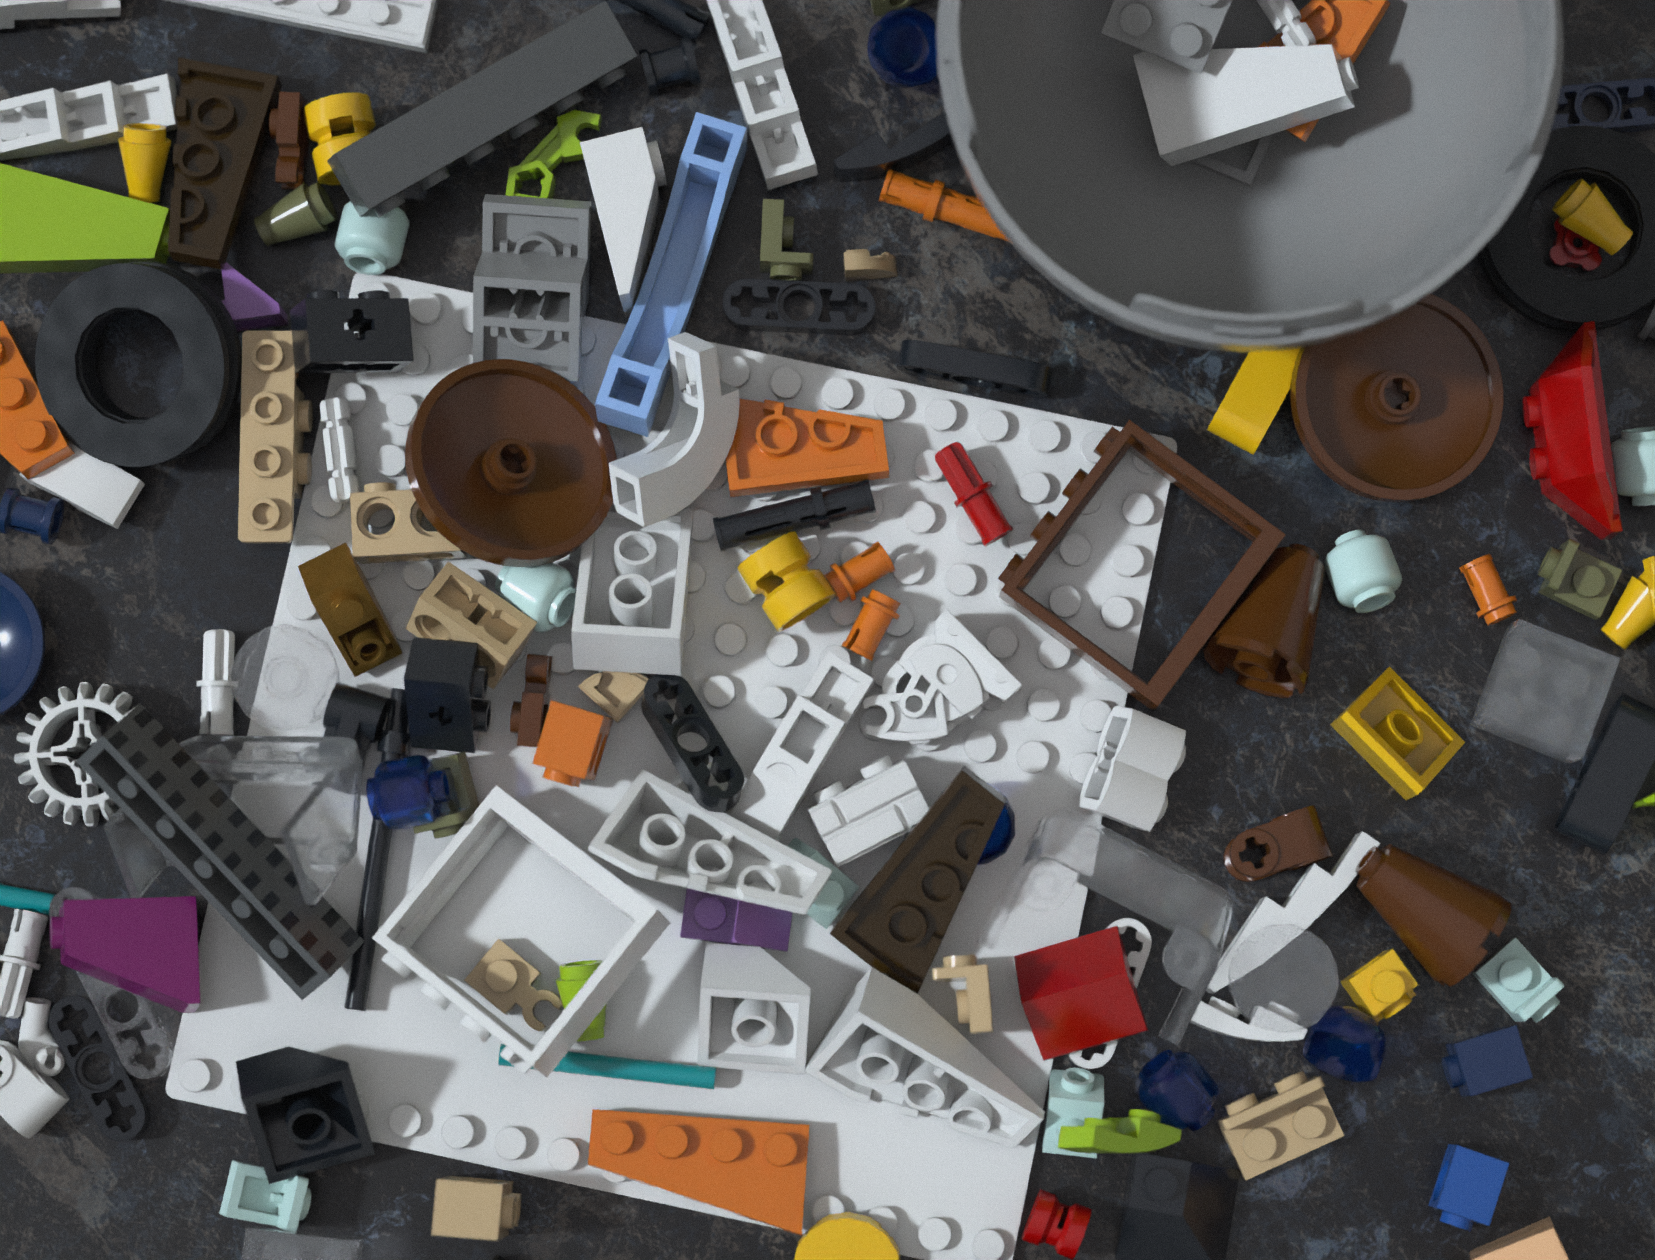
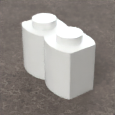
(1133, 768)

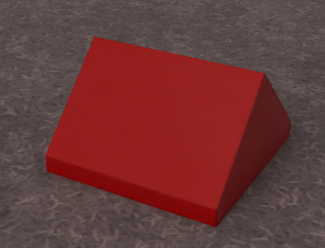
(1079, 993)

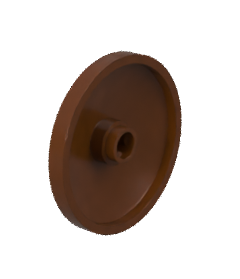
(1400, 403)
(510, 463)

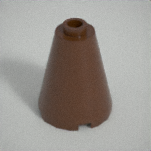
(1272, 625)
(1432, 910)

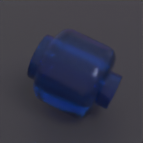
(407, 792)
(1178, 1090)

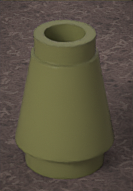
(296, 215)

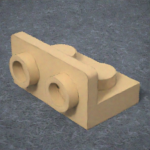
(975, 1001)
(1279, 1126)

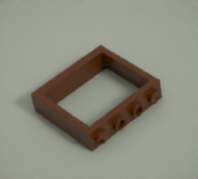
(1080, 493)

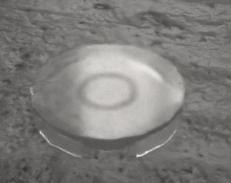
(284, 677)
(1283, 978)

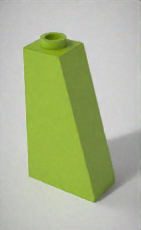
(74, 227)

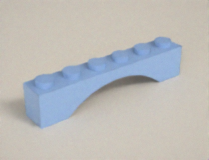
(676, 270)

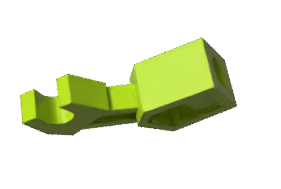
(555, 147)

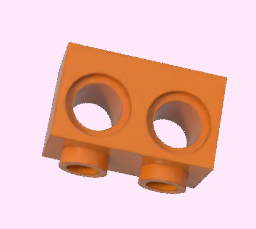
(571, 744)

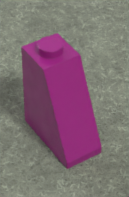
(134, 945)

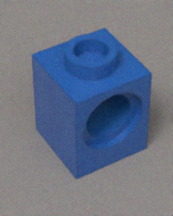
(1467, 1187)

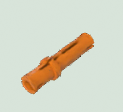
(938, 202)

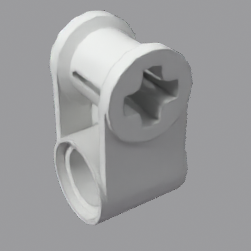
(25, 1095)

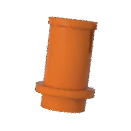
(859, 572)
(1488, 590)
(871, 624)

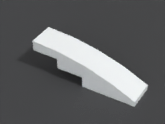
(763, 91)
(84, 116)
(1304, 904)

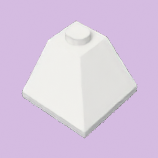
(751, 1012)

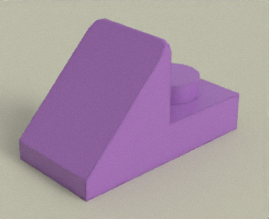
(249, 304)
(734, 921)

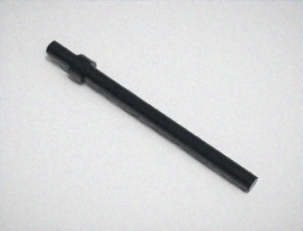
(394, 744)

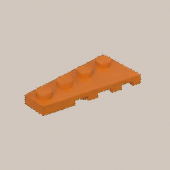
(720, 1162)

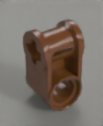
(1285, 844)

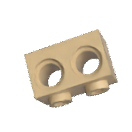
(405, 539)
(466, 611)
(475, 1208)

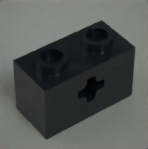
(325, 346)
(446, 695)

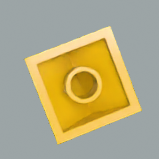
(1398, 734)

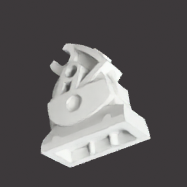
(947, 685)

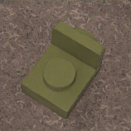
(778, 234)
(1577, 579)

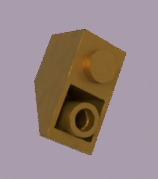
(349, 609)

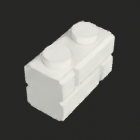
(868, 811)

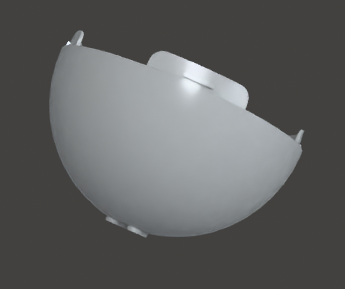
(1273, 234)

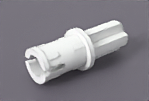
(216, 683)
(20, 960)

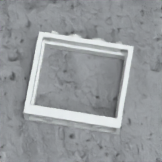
(449, 873)

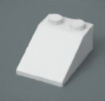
(626, 194)
(633, 596)

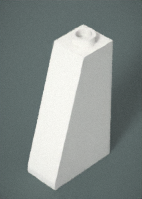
(1241, 96)

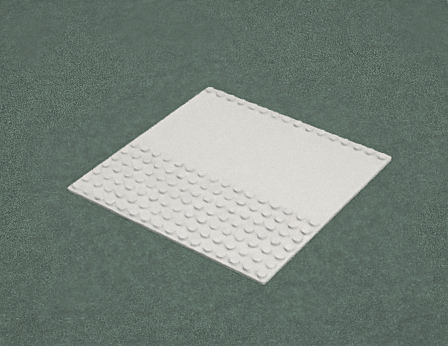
(438, 1084)

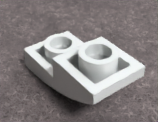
(91, 486)
(1222, 1019)

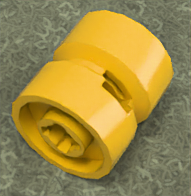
(335, 124)
(786, 581)

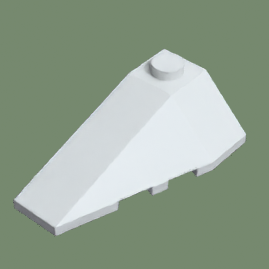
(673, 840)
(906, 1053)

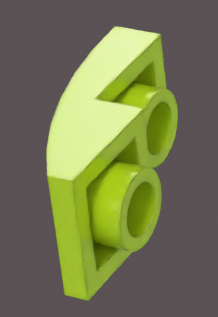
(1131, 1134)

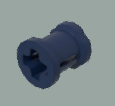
(31, 515)

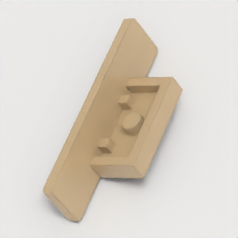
(271, 438)

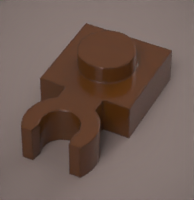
(291, 135)
(530, 714)

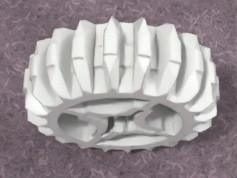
(84, 731)

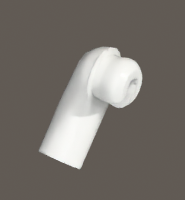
(36, 1039)

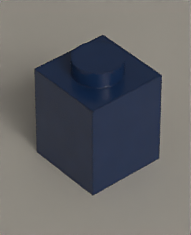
(1486, 1061)

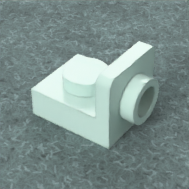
(1519, 982)

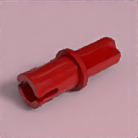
(972, 493)

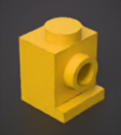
(1381, 986)

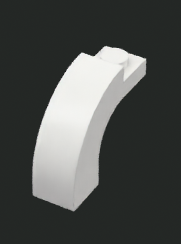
(690, 446)

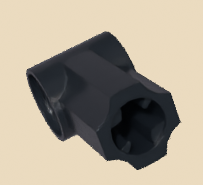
(355, 715)

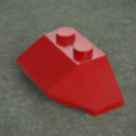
(1573, 436)

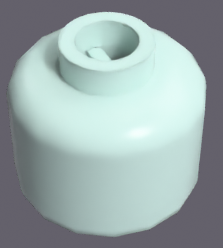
(371, 242)
(1635, 465)
(1363, 571)
(540, 592)

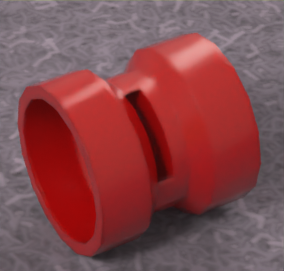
(1045, 1217)

